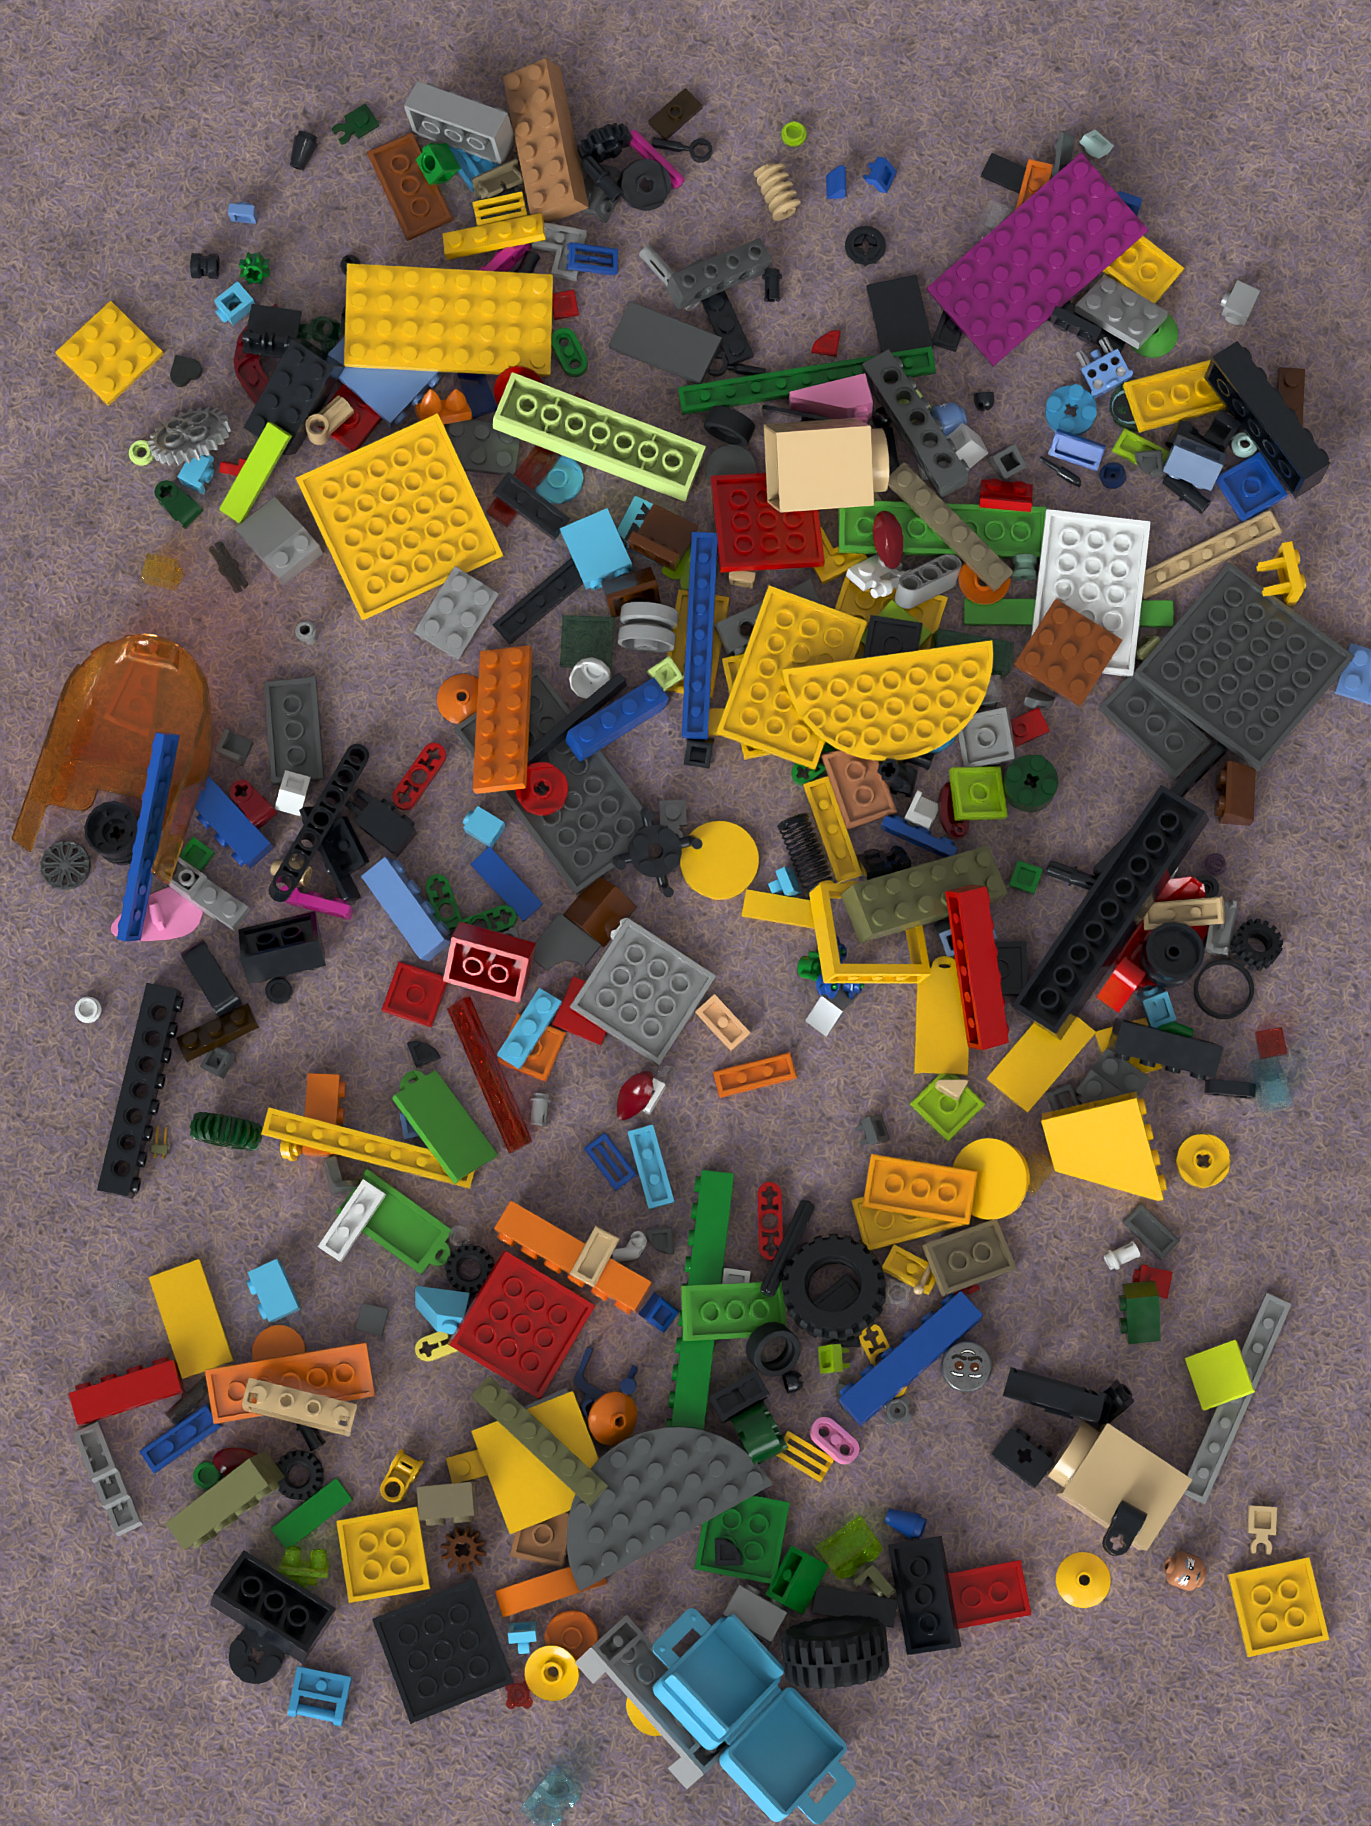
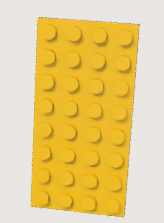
(447, 319)

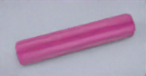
(647, 151)

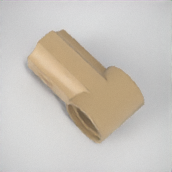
(330, 418)

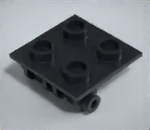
(270, 330)

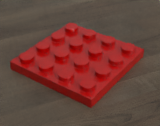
(755, 533)
(521, 1324)

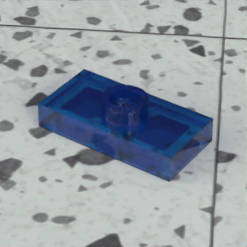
(477, 394)

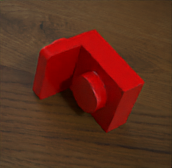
(1161, 1277)

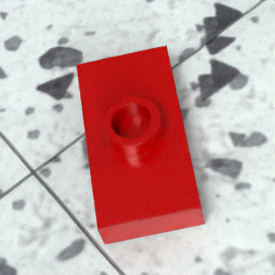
(1028, 727)

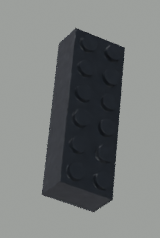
(1267, 419)

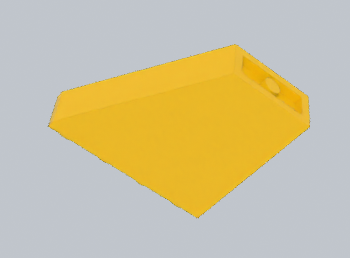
(1106, 1145)

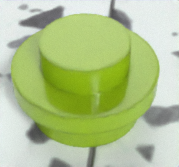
(793, 134)

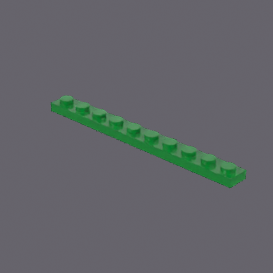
(778, 384)

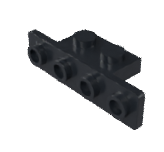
(1085, 330)
(341, 854)

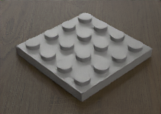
(642, 991)

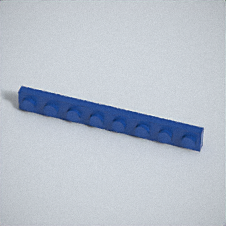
(699, 635)
(148, 836)

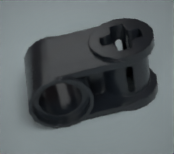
(1125, 1524)

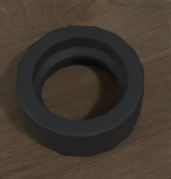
(729, 426)
(760, 1338)

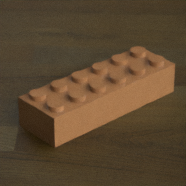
(545, 141)

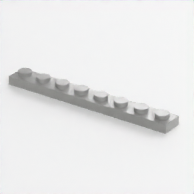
(1229, 1415)

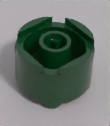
(1025, 797)
(759, 1433)

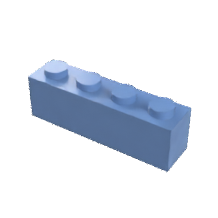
(407, 909)

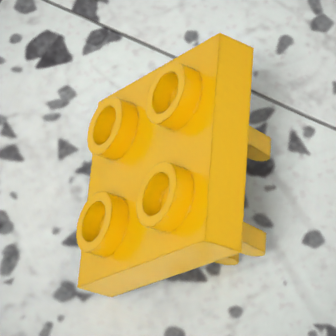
(1290, 579)

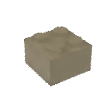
(447, 1502)

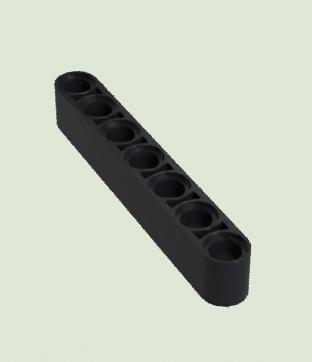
(313, 832)

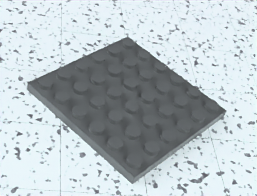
(1243, 666)

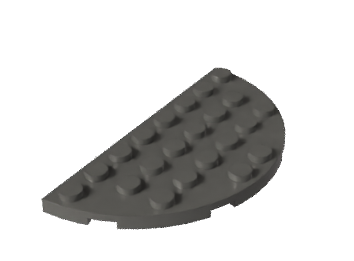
(656, 1492)

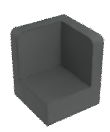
(233, 747)

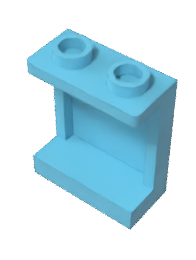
(596, 549)

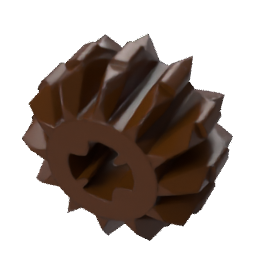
(464, 1559)

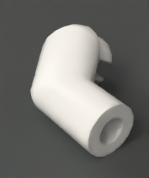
(633, 1249)

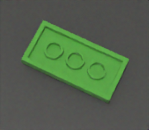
(728, 1310)

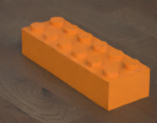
(561, 1252)

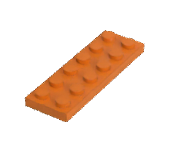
(502, 719)
(329, 1372)

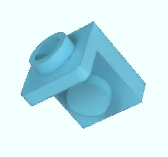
(1156, 1005)

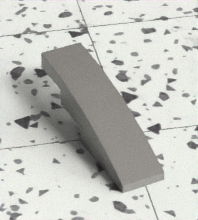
(108, 1478)

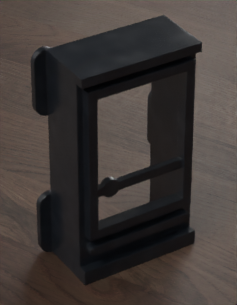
(1058, 1397)

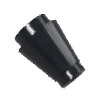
(302, 150)

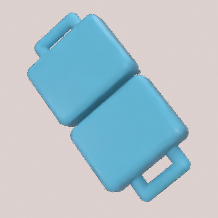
(731, 1694)

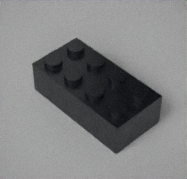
(295, 392)
(273, 1606)

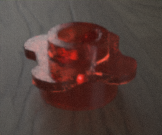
(513, 1701)

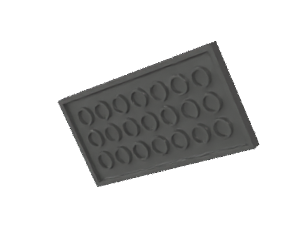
(599, 807)

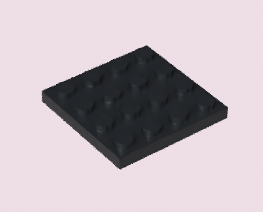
(443, 1650)

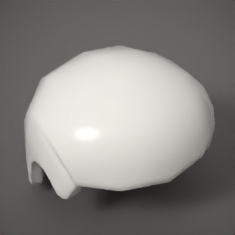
(588, 671)

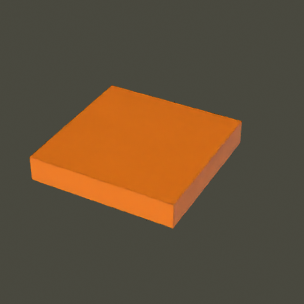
(542, 1056)

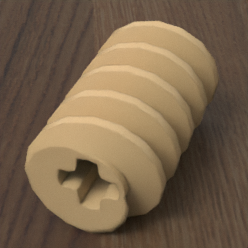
(776, 190)

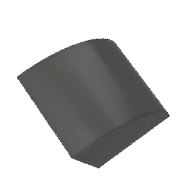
(1007, 461)

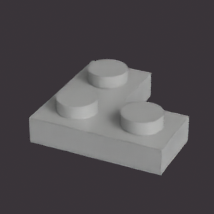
(556, 241)

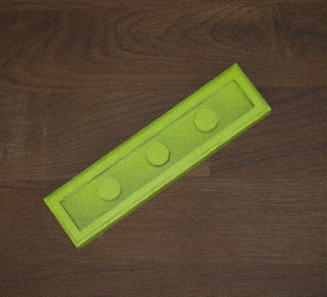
(255, 472)

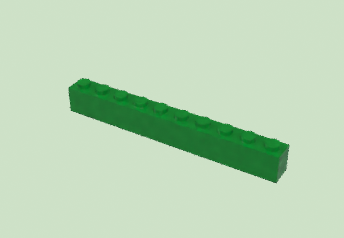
(704, 1268)

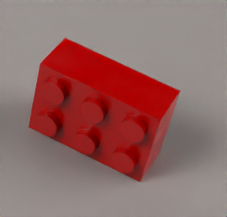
(489, 962)

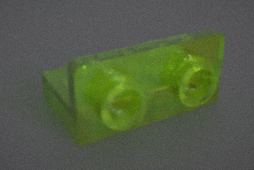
(850, 1548)

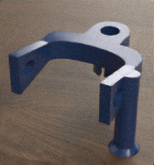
(627, 1385)

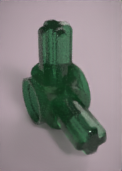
(315, 331)

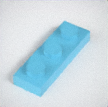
(529, 1028)
(651, 1167)

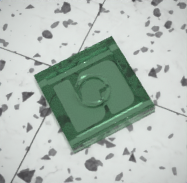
(586, 638)

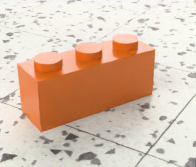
(324, 1104)

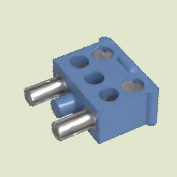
(1104, 380)

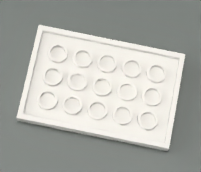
(1098, 571)

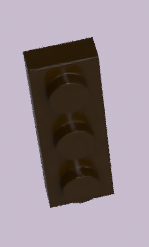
(217, 1032)

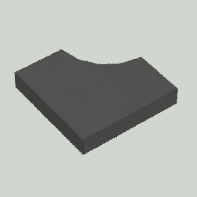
(563, 943)

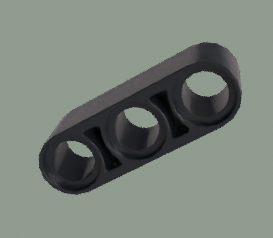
(210, 978)

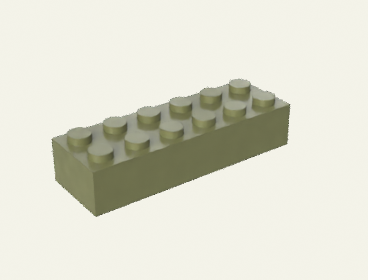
(918, 893)

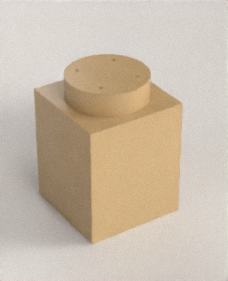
(824, 464)
(1107, 1467)

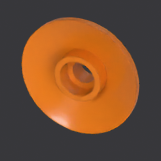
(976, 593)
(447, 701)
(606, 1411)

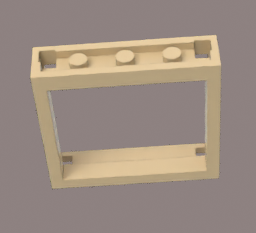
(299, 1407)

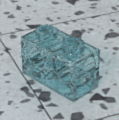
(546, 1794)

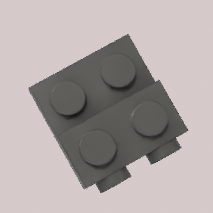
(1111, 1078)

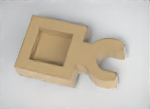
(1262, 1523)

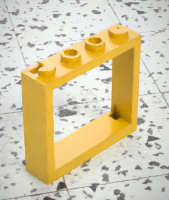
(861, 973)

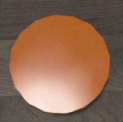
(277, 1342)
(581, 1632)

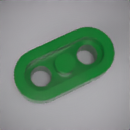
(569, 353)

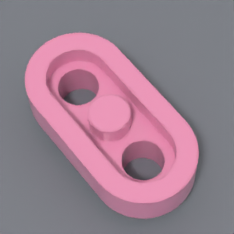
(836, 1438)

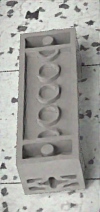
(635, 1668)

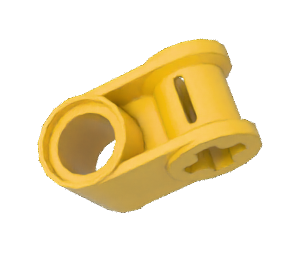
(401, 1475)

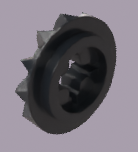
(856, 239)

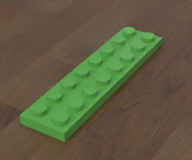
(1001, 530)

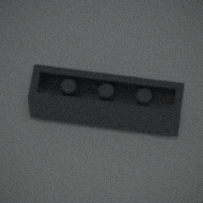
(1164, 1048)

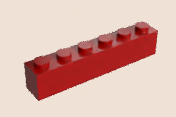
(977, 966)

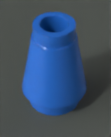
(907, 1523)

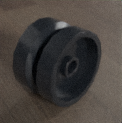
(1186, 953)

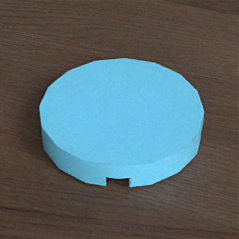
(564, 482)

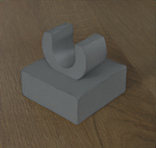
(874, 1130)

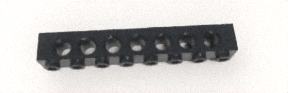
(153, 999)

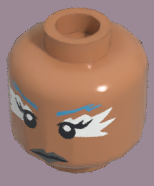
(1185, 1571)

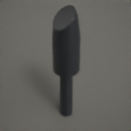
(1063, 472)

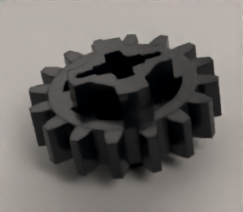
(605, 142)

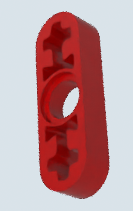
(402, 788)
(775, 1201)

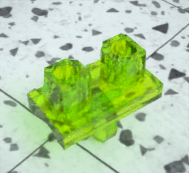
(305, 1570)

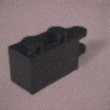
(382, 823)

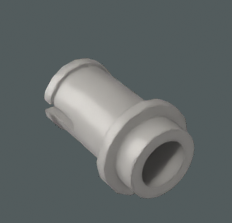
(304, 627)
(539, 1109)

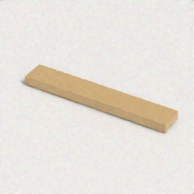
(1210, 553)

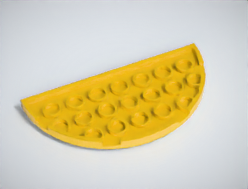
(893, 702)

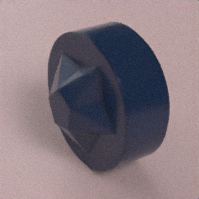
(1112, 475)

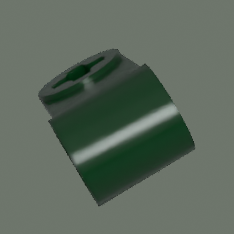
(180, 505)

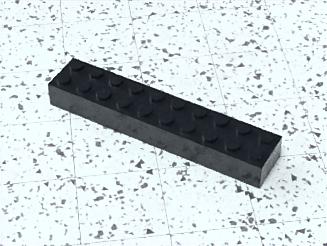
(1110, 912)

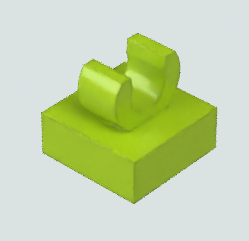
(831, 1358)

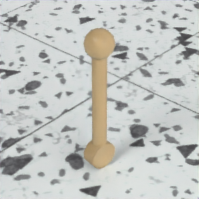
(918, 1289)

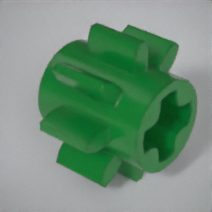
(254, 268)

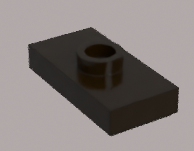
(675, 114)

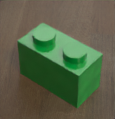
(797, 1580)

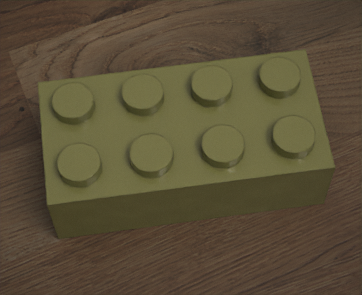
(226, 1501)

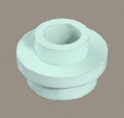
(1238, 450)

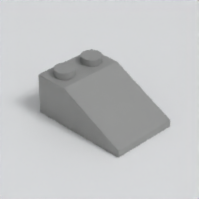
(279, 540)

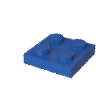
(1251, 487)

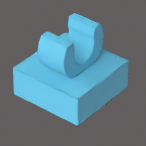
(786, 882)
(523, 1634)

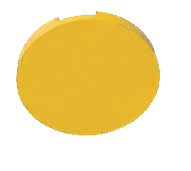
(723, 863)
(1000, 1179)

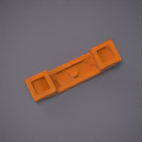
(539, 1591)

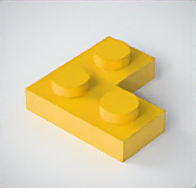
(835, 563)

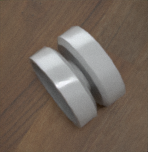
(647, 627)

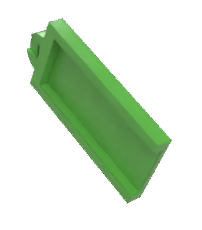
(443, 1124)
(405, 1228)

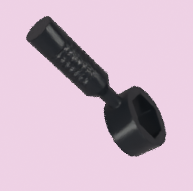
(678, 147)
(738, 368)

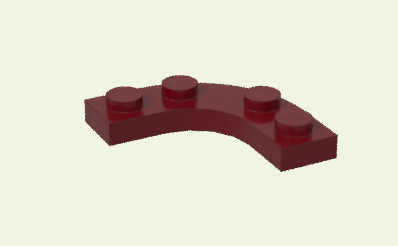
(249, 370)

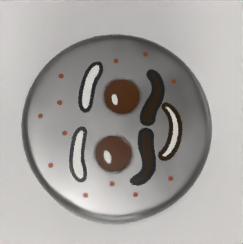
(966, 1366)

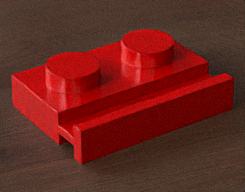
(1006, 495)

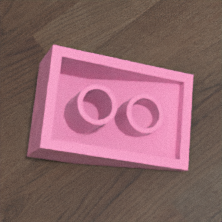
(835, 399)

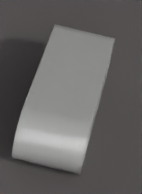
(927, 581)

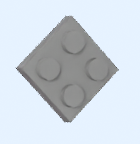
(988, 739)

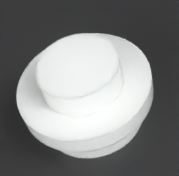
(88, 1009)

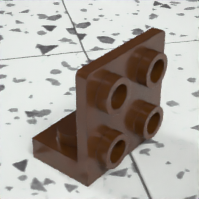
(663, 537)

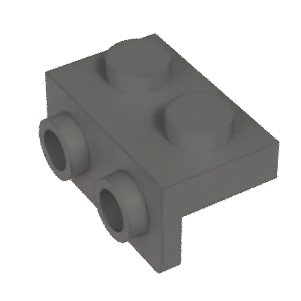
(598, 201)

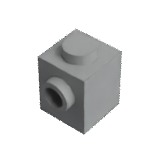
(1239, 303)

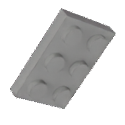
(1121, 311)
(456, 613)

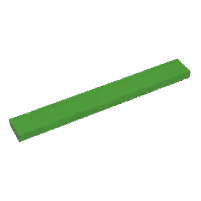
(1021, 612)

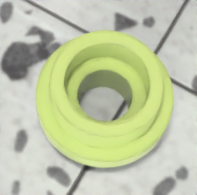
(135, 448)

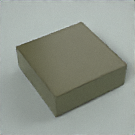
(1146, 646)

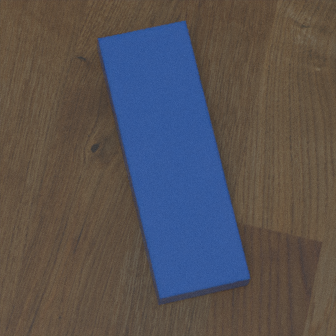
(506, 884)
(179, 1439)

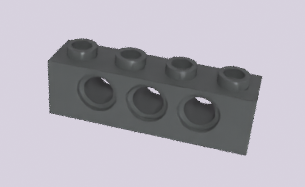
(718, 274)
(729, 629)

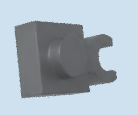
(673, 815)

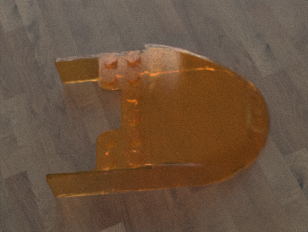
(107, 732)

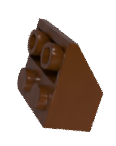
(1236, 795)

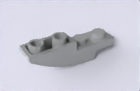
(207, 896)

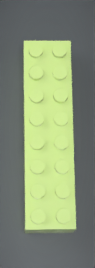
(598, 437)

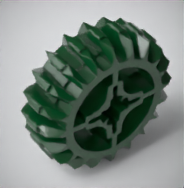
(226, 1131)

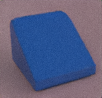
(836, 183)
(658, 1312)

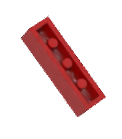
(127, 1391)

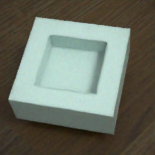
(1096, 144)

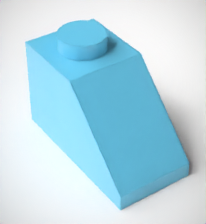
(442, 1307)

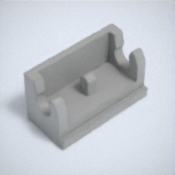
(1220, 935)

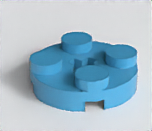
(1075, 397)

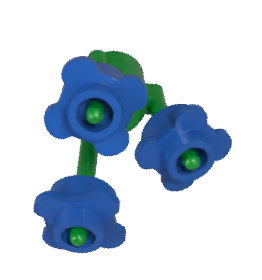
(810, 968)

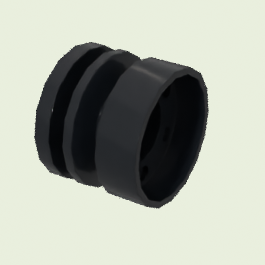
(103, 830)

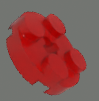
(553, 799)

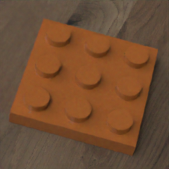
(1067, 652)

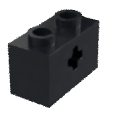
(1029, 1472)

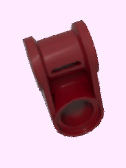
(254, 805)

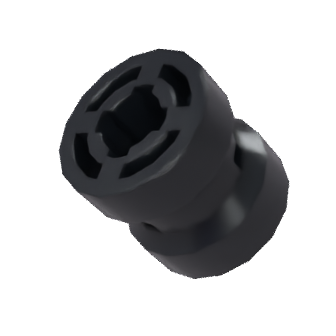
(204, 265)

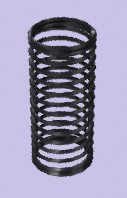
(801, 820)

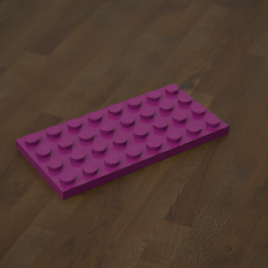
(1037, 259)

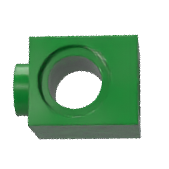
(437, 163)

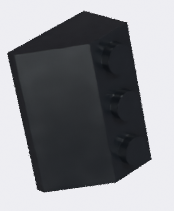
(281, 947)

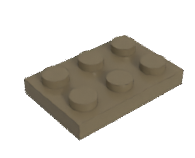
(969, 1257)

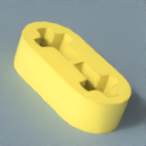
(437, 1353)

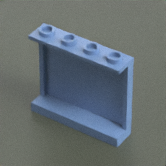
(386, 390)

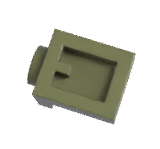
(878, 1584)

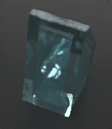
(1271, 1085)

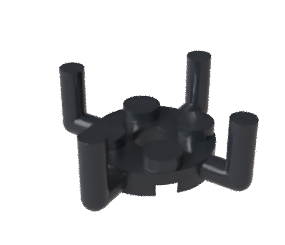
(666, 861)

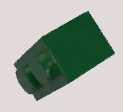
(1140, 1312)

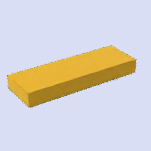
(778, 909)

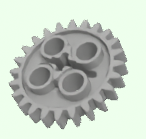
(189, 435)

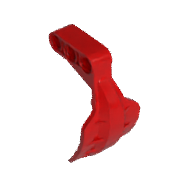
(1127, 972)

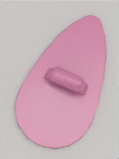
(167, 916)

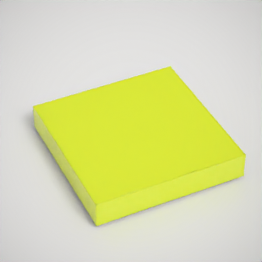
(1219, 1375)

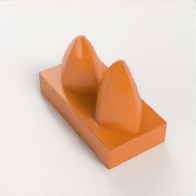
(449, 410)

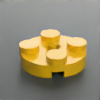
(1203, 1145)

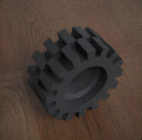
(1265, 935)
(458, 1257)
(315, 1475)

